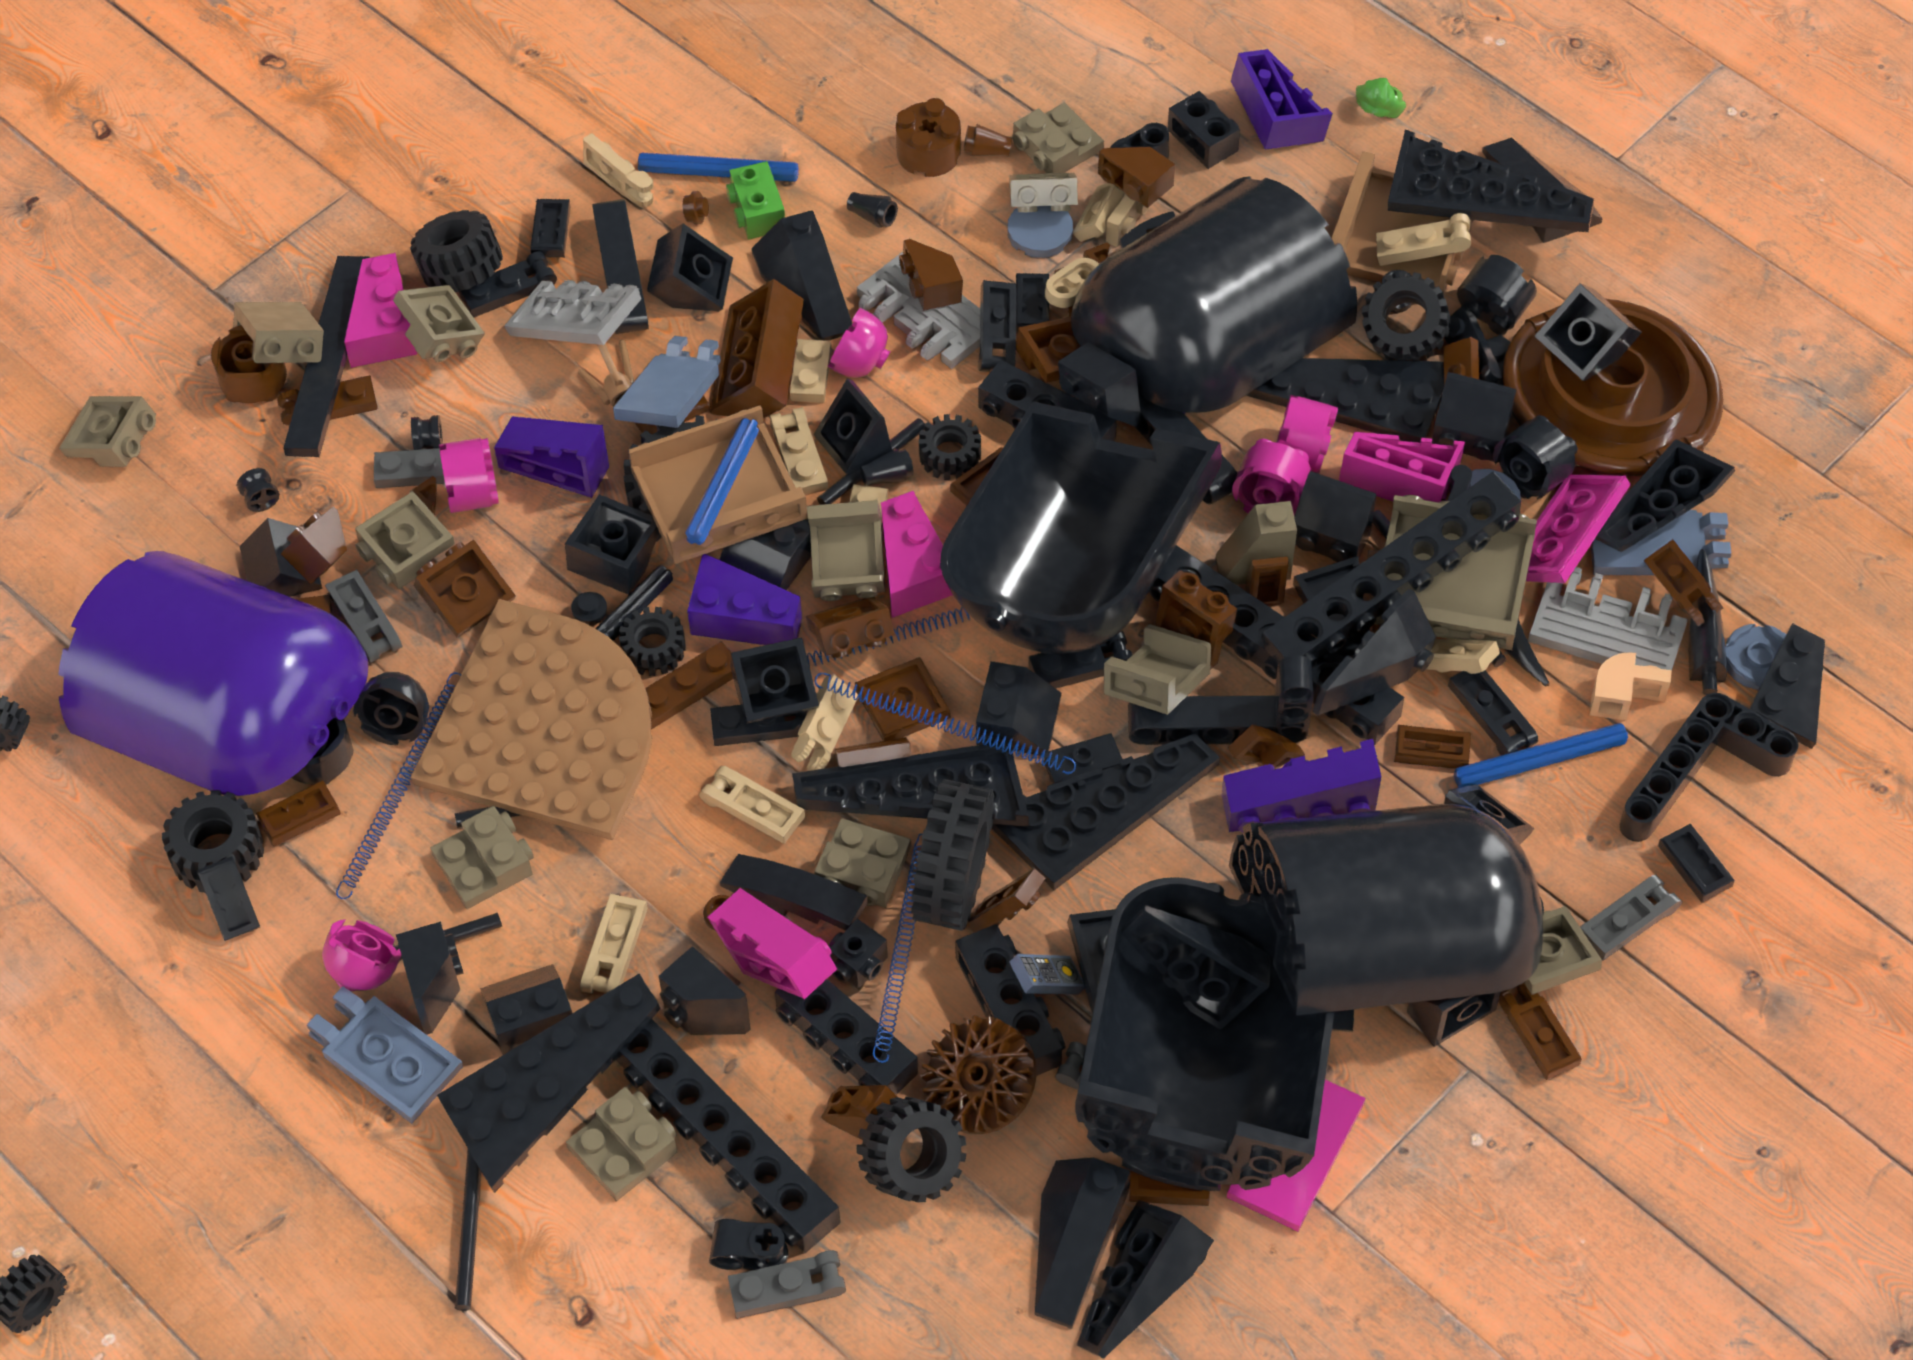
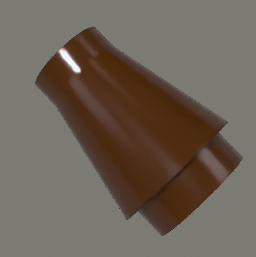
(986, 142)

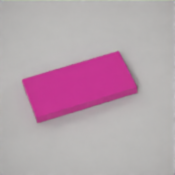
(1572, 524)
(1291, 1198)

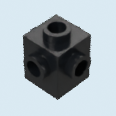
(858, 954)

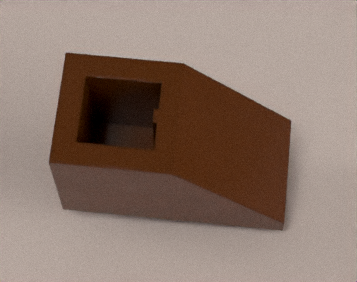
(1137, 172)
(931, 275)
(316, 544)
(852, 1104)

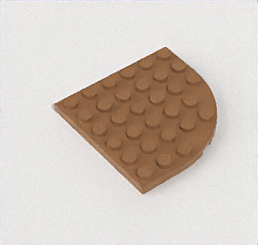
(543, 724)

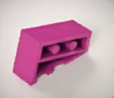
(375, 322)
(1400, 467)
(911, 555)

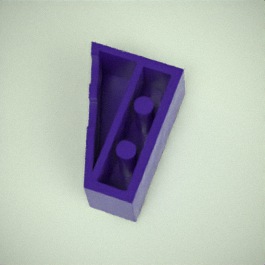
(1275, 103)
(555, 453)
(741, 606)

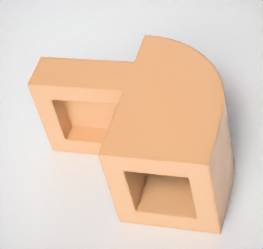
(1621, 680)

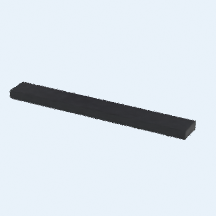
(323, 378)

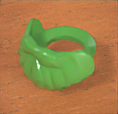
(1380, 98)

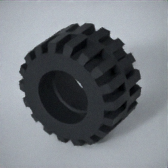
(456, 250)
(1406, 290)
(204, 818)
(939, 1152)

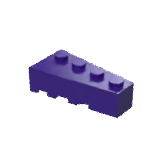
(1304, 788)

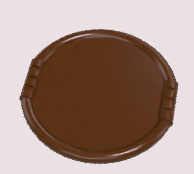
(1631, 408)

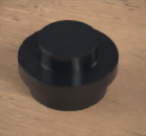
(589, 608)

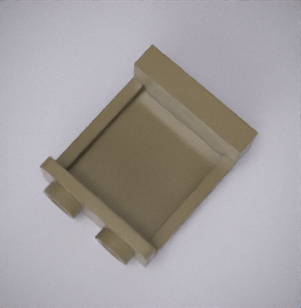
(280, 331)
(846, 550)
(1160, 671)

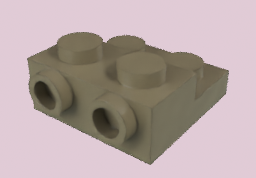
(1056, 139)
(1046, 189)
(438, 323)
(110, 430)
(402, 539)
(483, 857)
(864, 860)
(1564, 953)
(623, 1142)

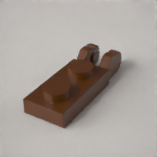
(352, 398)
(1681, 580)
(1540, 1032)

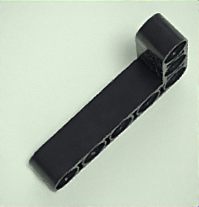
(1227, 717)
(1681, 751)

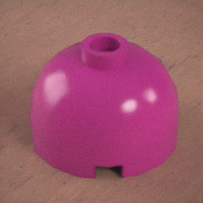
(861, 346)
(359, 955)

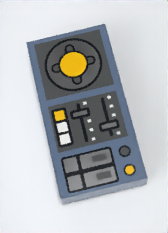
(1047, 974)

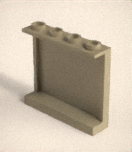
(1484, 591)

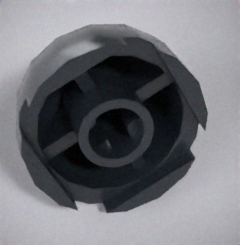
(392, 708)

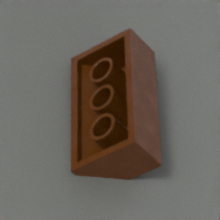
(758, 351)

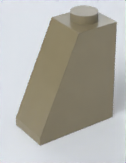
(1263, 534)

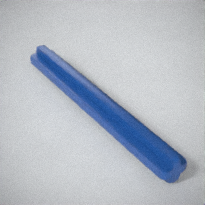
(710, 165)
(722, 481)
(1541, 755)

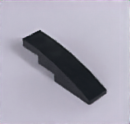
(795, 891)

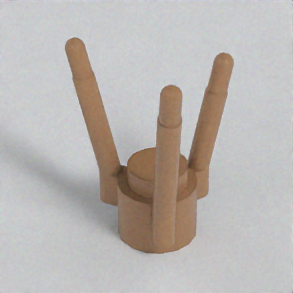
(615, 383)

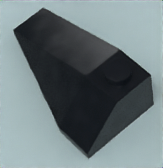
(1152, 1262)

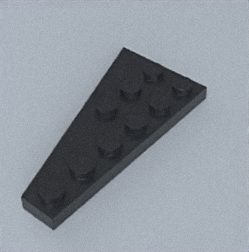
(1450, 183)
(1369, 394)
(909, 784)
(1097, 809)
(535, 1085)

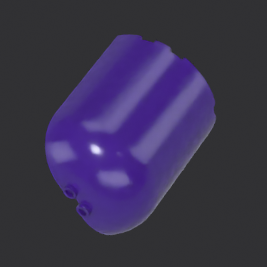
(207, 674)

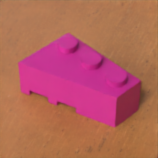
(771, 945)

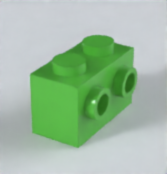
(756, 199)

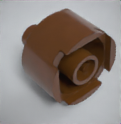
(928, 138)
(238, 373)

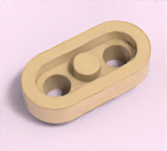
(1064, 285)

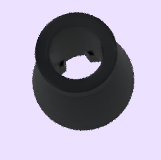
(874, 208)
(888, 468)

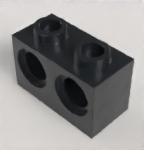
(1204, 129)

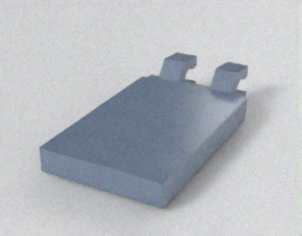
(670, 385)
(1687, 531)
(385, 1054)

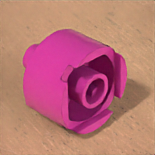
(1308, 428)
(468, 474)
(1271, 475)

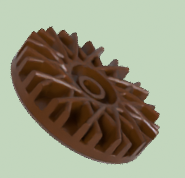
(981, 1074)

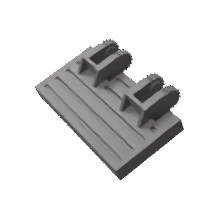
(573, 312)
(950, 326)
(1597, 633)

